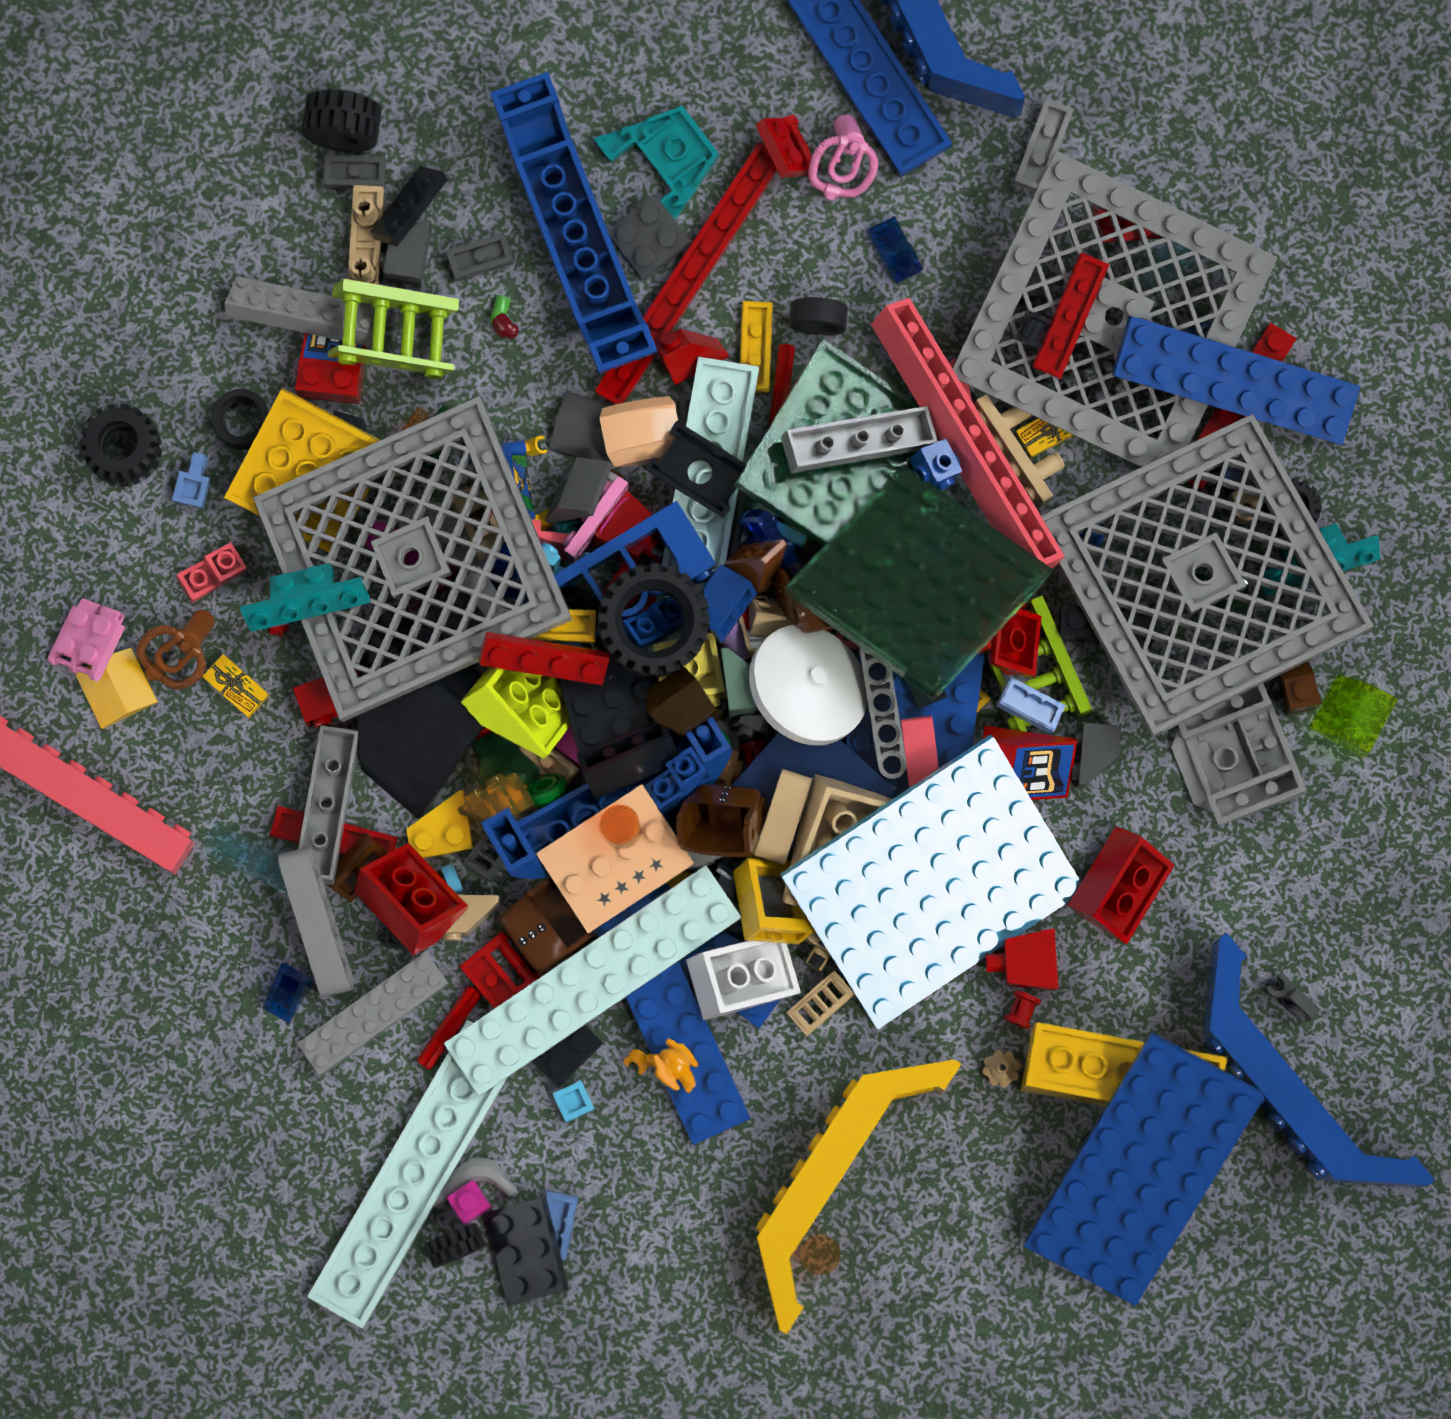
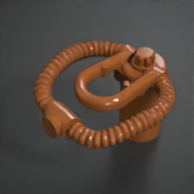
(187, 640)

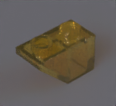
(500, 794)

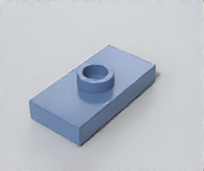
(1030, 705)
(562, 1212)

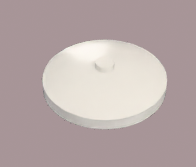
(808, 685)

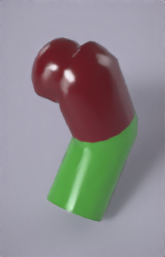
(500, 321)

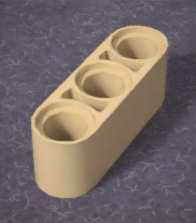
(783, 816)

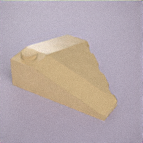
(827, 812)

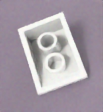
(742, 977)

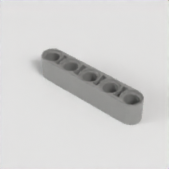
(880, 719)
(316, 921)

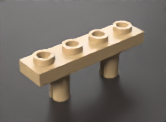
(364, 250)
(1029, 474)

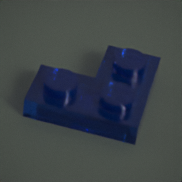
(764, 529)

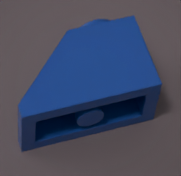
(727, 599)

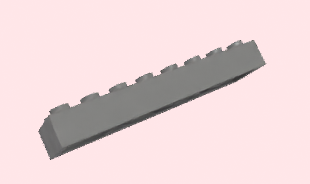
(295, 310)
(858, 439)
(329, 797)
(372, 1014)

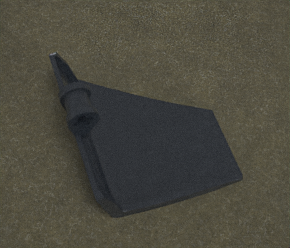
(420, 736)

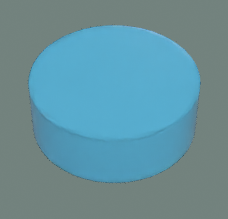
(452, 878)

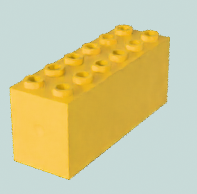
(1082, 1063)

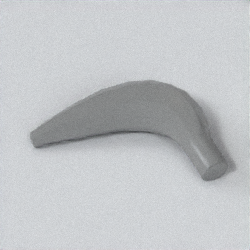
(480, 1171)

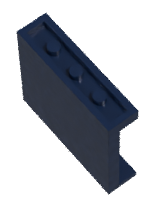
(829, 760)

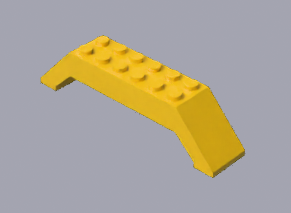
(826, 1166)

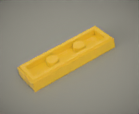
(756, 340)

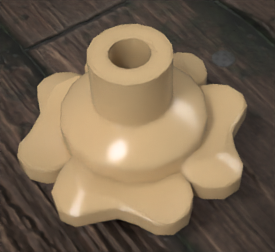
(1001, 1068)

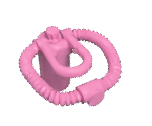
(849, 141)

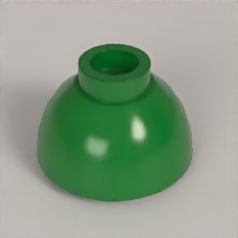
(547, 789)

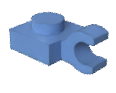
(193, 487)

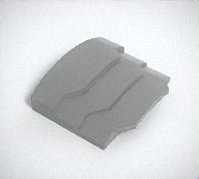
(1237, 758)

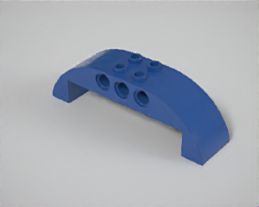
(521, 840)

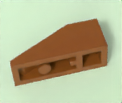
(758, 562)

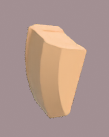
(638, 430)

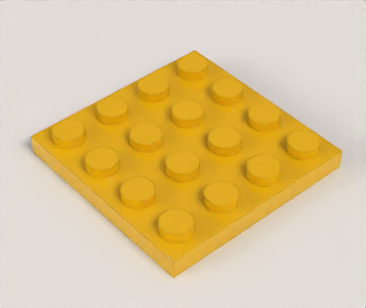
(291, 444)

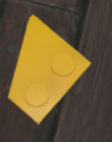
(442, 830)

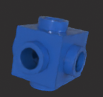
(937, 464)

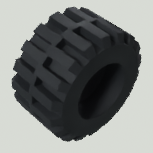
(341, 120)
(138, 462)

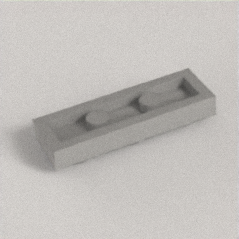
(1044, 141)

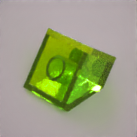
(1353, 714)

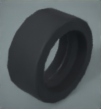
(818, 316)
(220, 408)

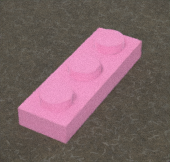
(578, 541)

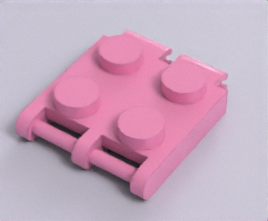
(88, 638)

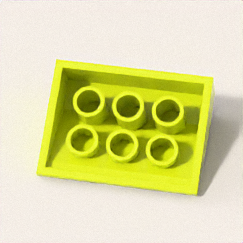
(520, 708)

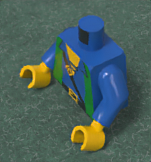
(517, 461)

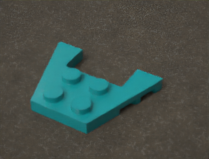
(673, 147)

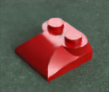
(1017, 644)

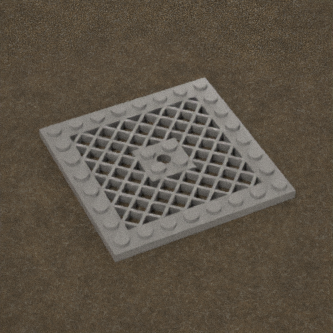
(1072, 177)
(1247, 441)
(544, 612)

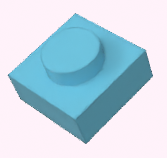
(573, 1101)

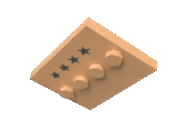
(607, 880)

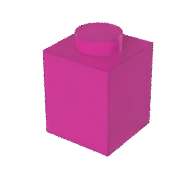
(469, 1202)

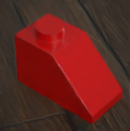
(681, 351)

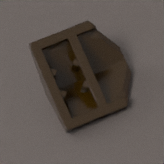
(679, 702)

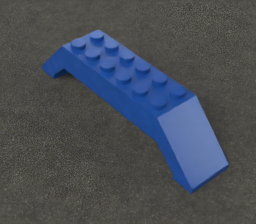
(943, 63)
(571, 224)
(1286, 1097)

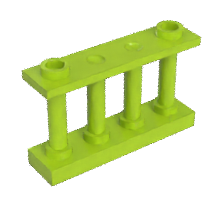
(410, 304)
(1061, 673)

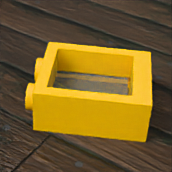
(761, 904)

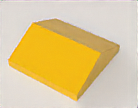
(120, 690)

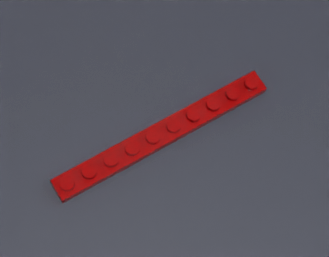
(695, 267)

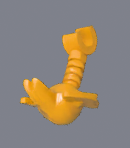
(670, 1065)

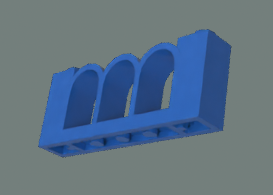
(676, 534)

